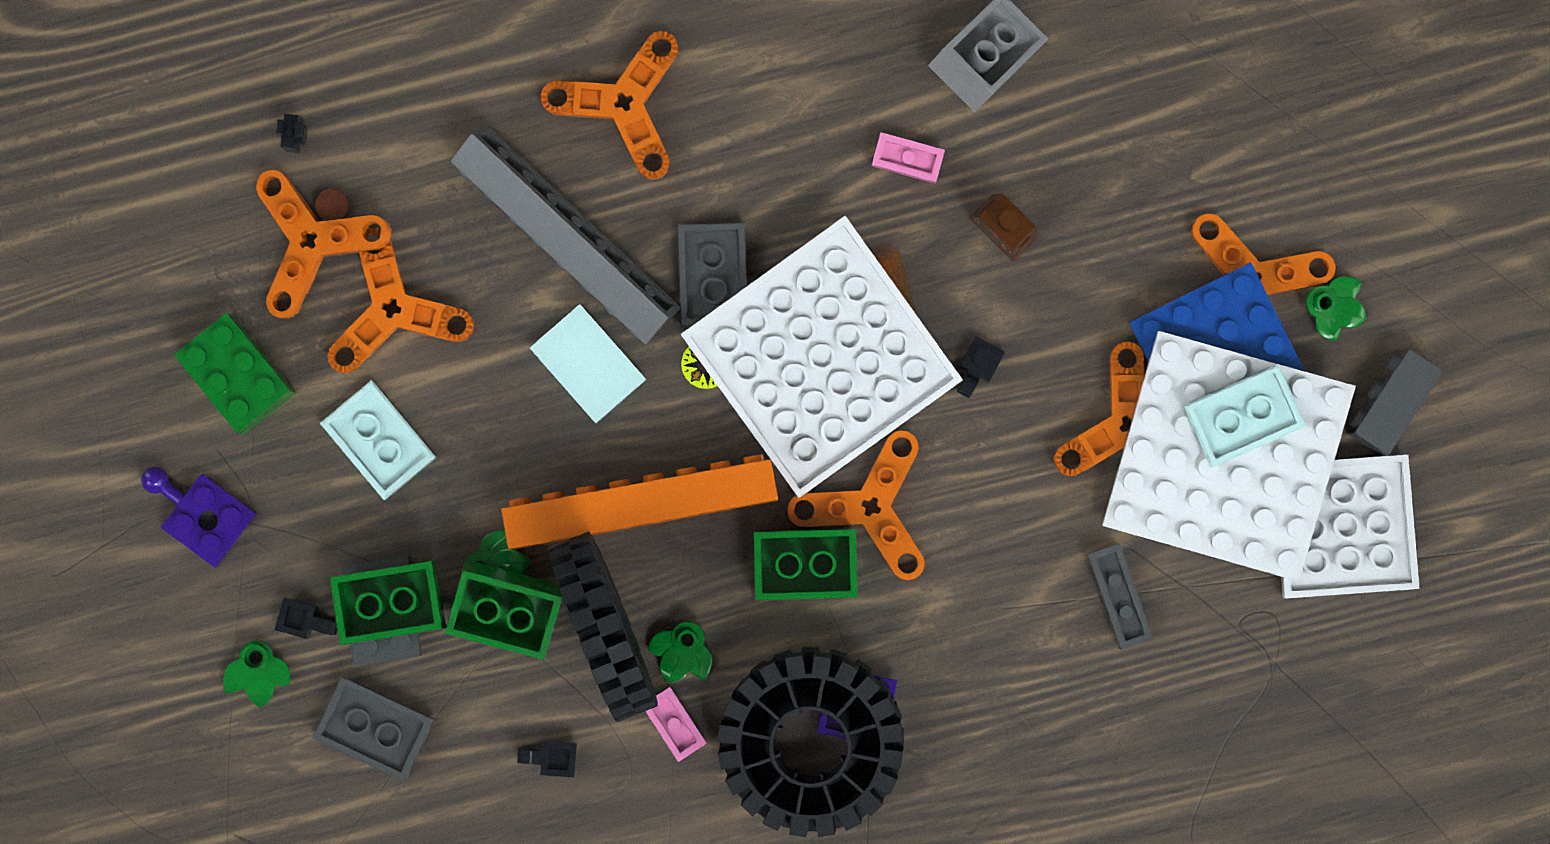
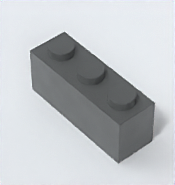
(1394, 401)

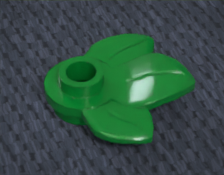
(1340, 306)
(495, 553)
(679, 656)
(256, 679)

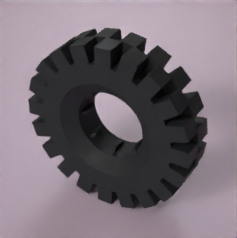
(602, 626)
(821, 684)

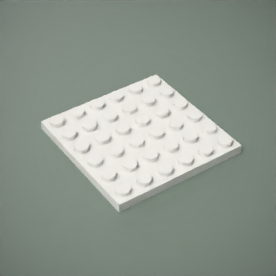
(821, 356)
(1248, 509)

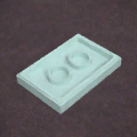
(588, 363)
(1244, 415)
(378, 440)

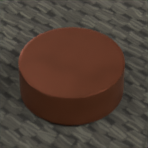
(332, 205)

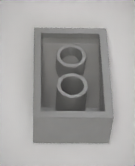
(987, 52)

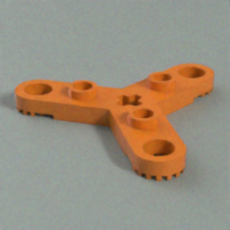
(599, 102)
(302, 261)
(1276, 275)
(374, 325)
(1106, 436)
(883, 528)

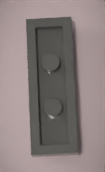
(1119, 596)

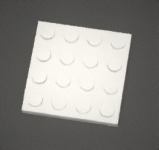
(1361, 532)

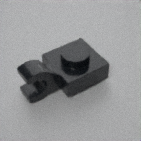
(292, 133)
(979, 363)
(300, 619)
(555, 758)

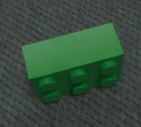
(235, 374)
(805, 564)
(388, 602)
(504, 609)

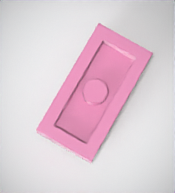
(908, 158)
(675, 725)

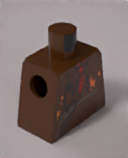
(1005, 225)

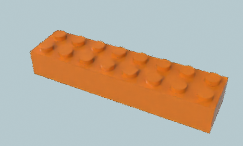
(639, 504)

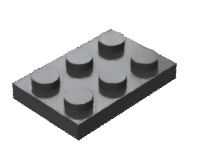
(710, 267)
(387, 648)
(373, 728)

